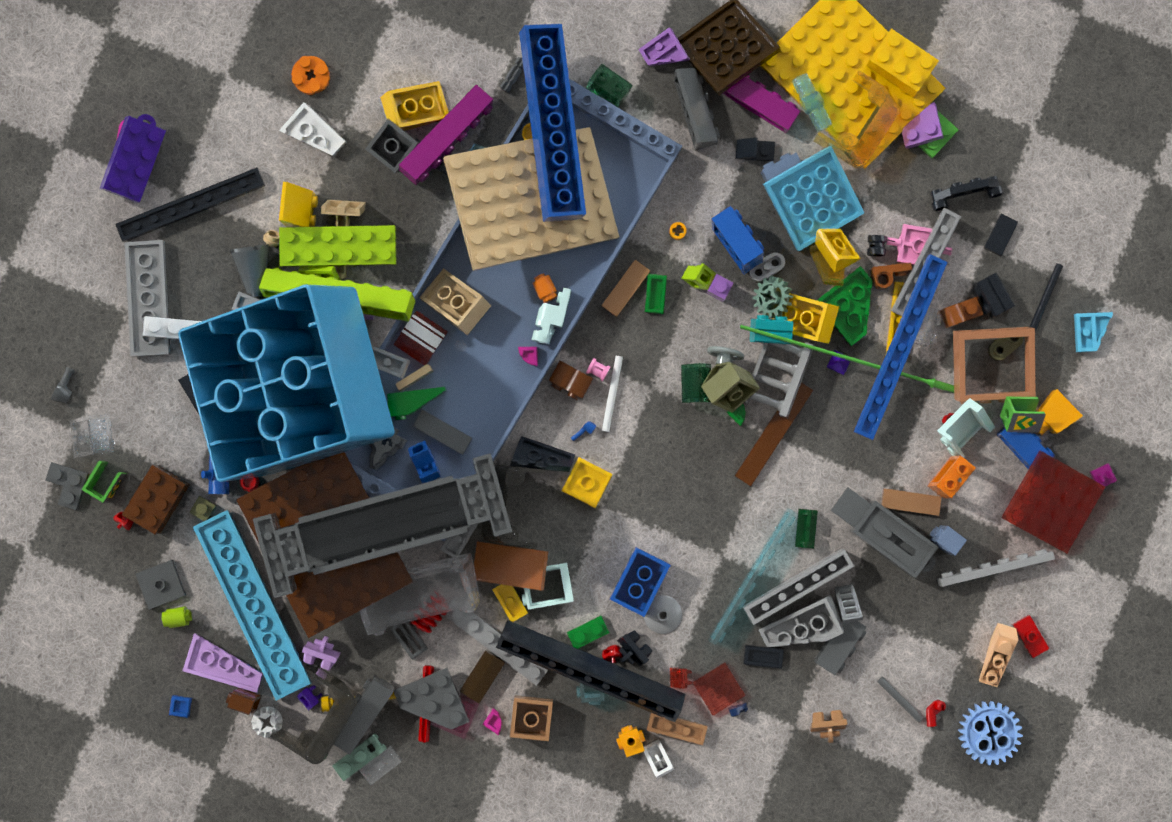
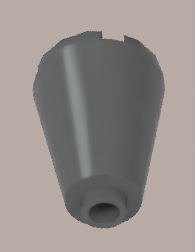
(251, 266)

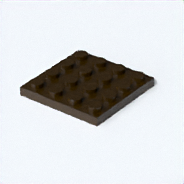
(728, 46)

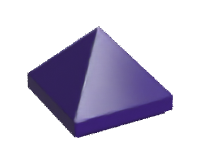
(838, 364)

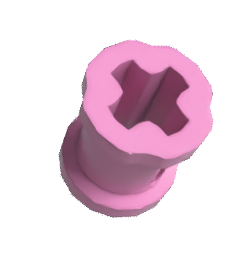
(598, 369)

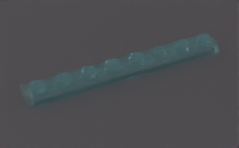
(756, 570)

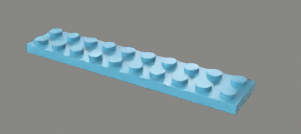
(252, 605)

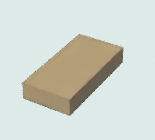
(414, 377)

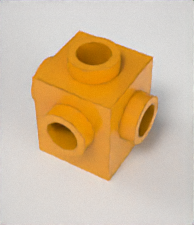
(633, 747)

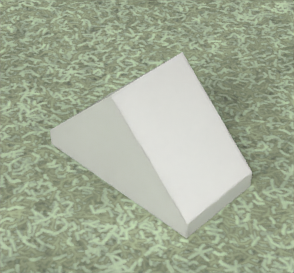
(658, 759)

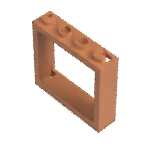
(959, 362)

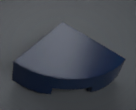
(736, 710)

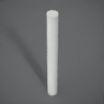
(612, 393)

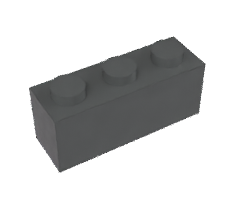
(840, 647)

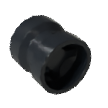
(876, 245)

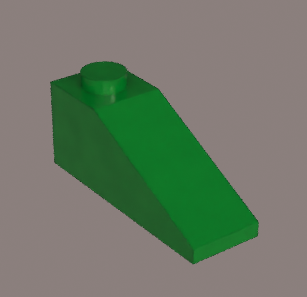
(408, 402)

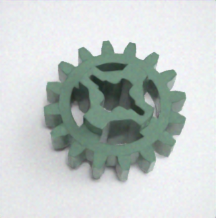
(778, 289)

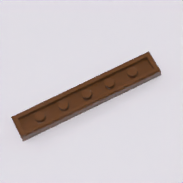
(770, 439)

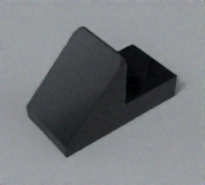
(755, 149)

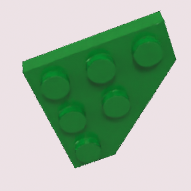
(853, 305)

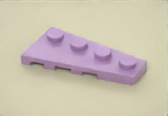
(218, 665)

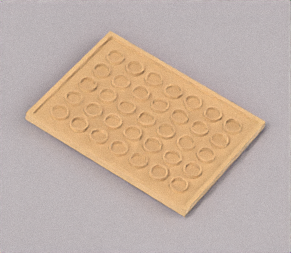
(502, 205)

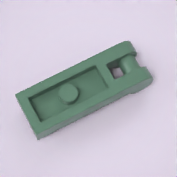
(359, 757)

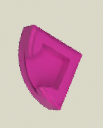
(529, 355)
(493, 721)

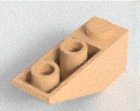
(998, 654)

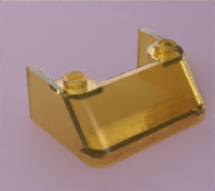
(859, 149)

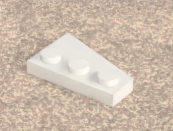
(313, 130)

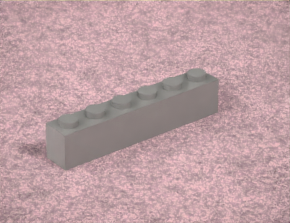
(798, 586)

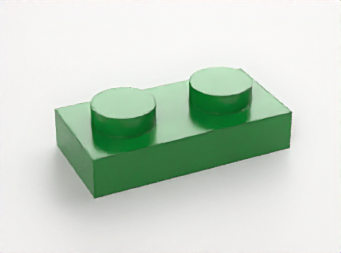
(588, 632)

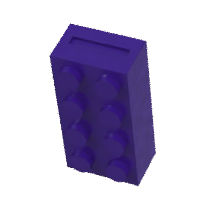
(133, 158)

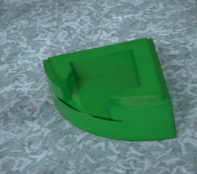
(738, 415)

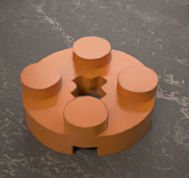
(314, 85)

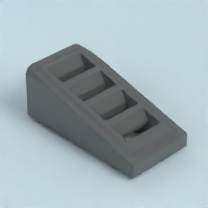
(848, 602)

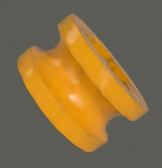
(681, 235)

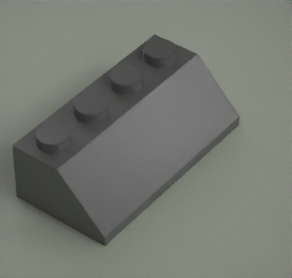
(695, 108)

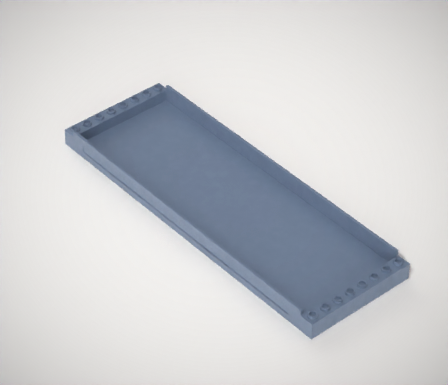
(489, 379)

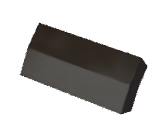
(482, 676)

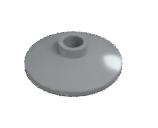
(673, 617)

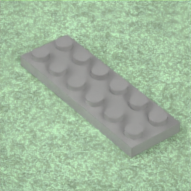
(146, 294)

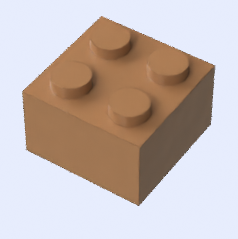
(531, 718)

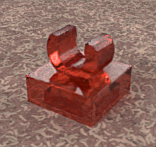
(678, 677)

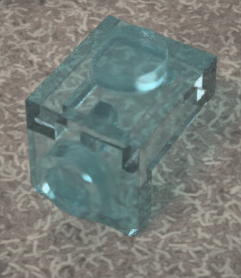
(593, 698)

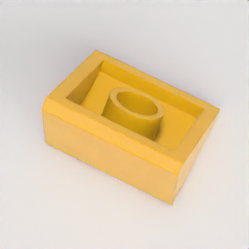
(836, 248)

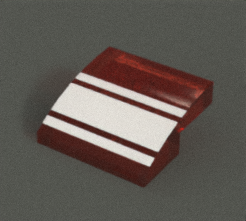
(420, 338)

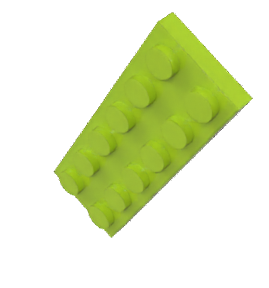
(337, 245)

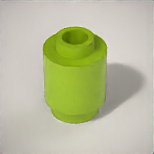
(176, 617)

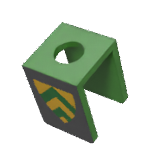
(1020, 414)
(93, 478)

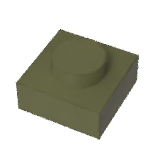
(203, 508)

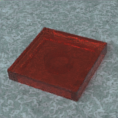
(718, 688)

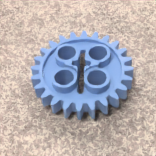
(1007, 728)

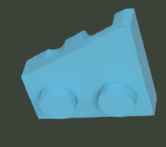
(1090, 330)

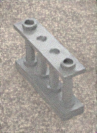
(796, 370)

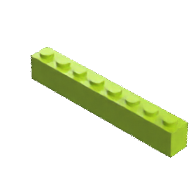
(373, 300)

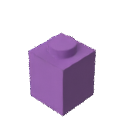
(719, 288)

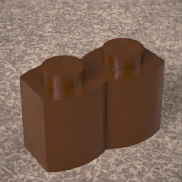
(571, 380)
(243, 701)

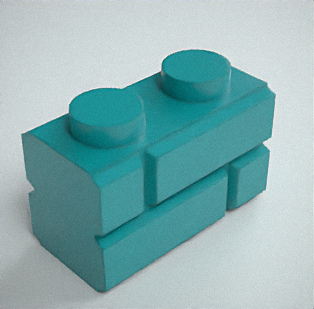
(778, 327)

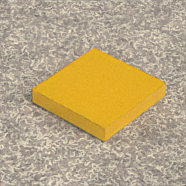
(586, 482)

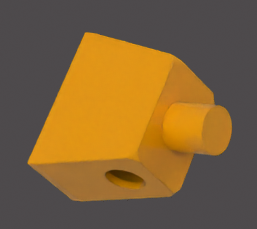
(1058, 412)

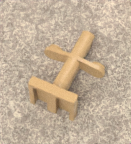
(343, 211)

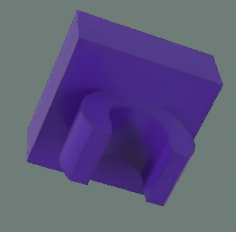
(308, 699)

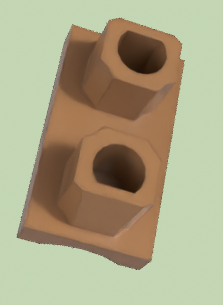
(837, 722)

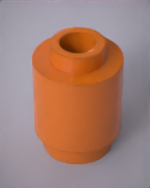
(544, 288)

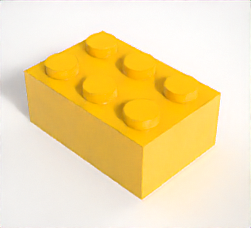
(902, 63)

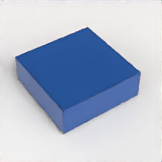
(180, 706)

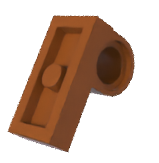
(887, 271)
(961, 312)

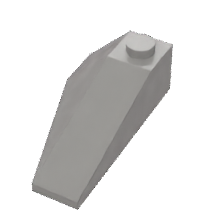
(810, 624)

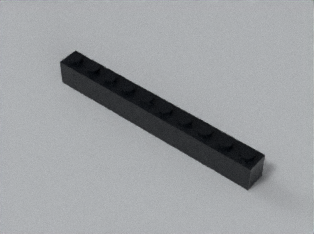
(591, 671)

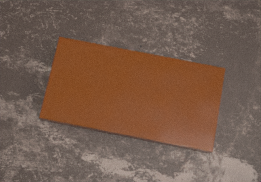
(510, 565)

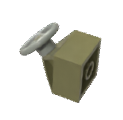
(727, 383)

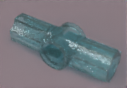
(812, 102)

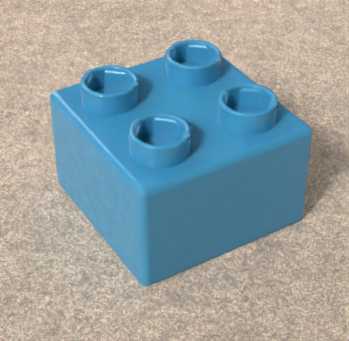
(286, 381)

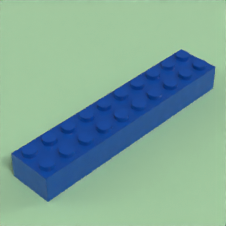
(552, 122)

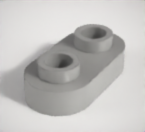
(767, 267)

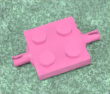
(911, 243)

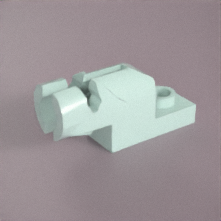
(550, 317)

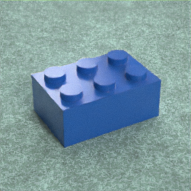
(737, 239)
(639, 581)

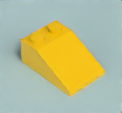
(415, 105)
(297, 206)
(811, 318)

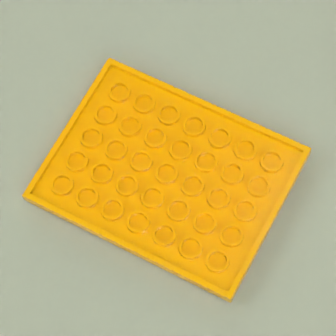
(831, 47)

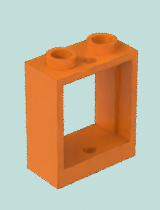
(946, 480)

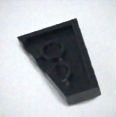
(541, 456)

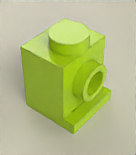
(699, 276)

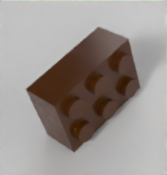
(156, 499)

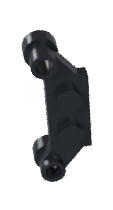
(958, 189)

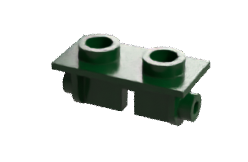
(806, 528)

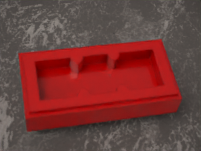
(1030, 636)

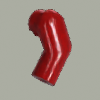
(932, 710)

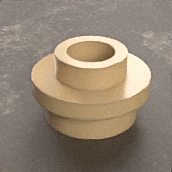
(271, 238)

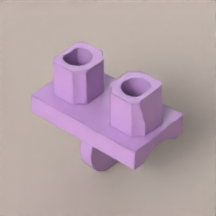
(322, 650)

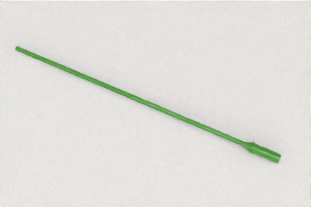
(932, 382)

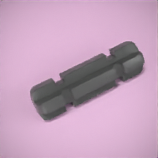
(512, 75)

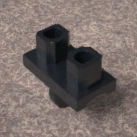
(631, 651)

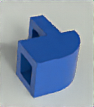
(424, 462)

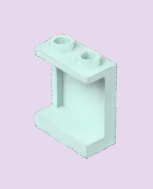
(964, 426)

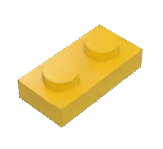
(510, 602)

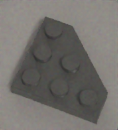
(434, 699)

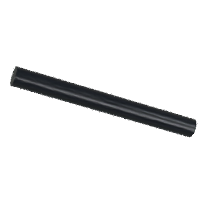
(1046, 296)

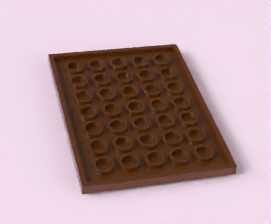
(338, 593)

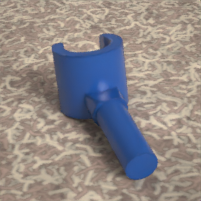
(589, 427)

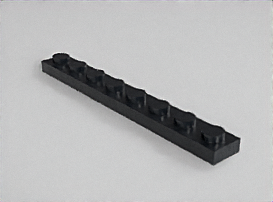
(190, 204)

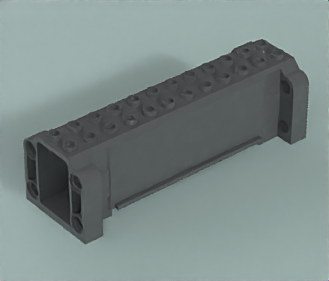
(381, 525)

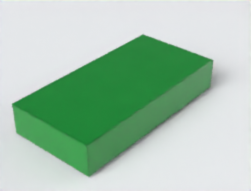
(655, 293)

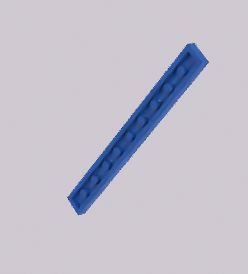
(900, 347)

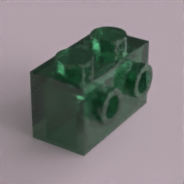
(609, 85)
(692, 382)

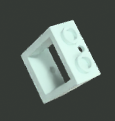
(527, 600)

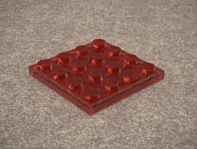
(1053, 502)

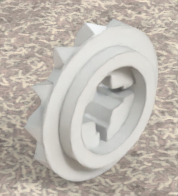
(275, 720)

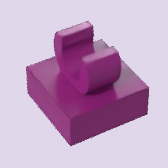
(1103, 475)

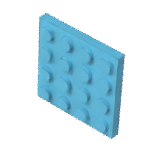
(813, 197)

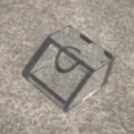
(92, 435)

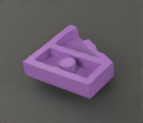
(664, 49)
(923, 128)

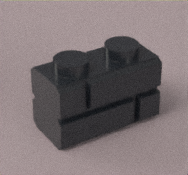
(993, 295)

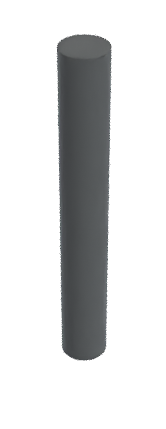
(900, 699)

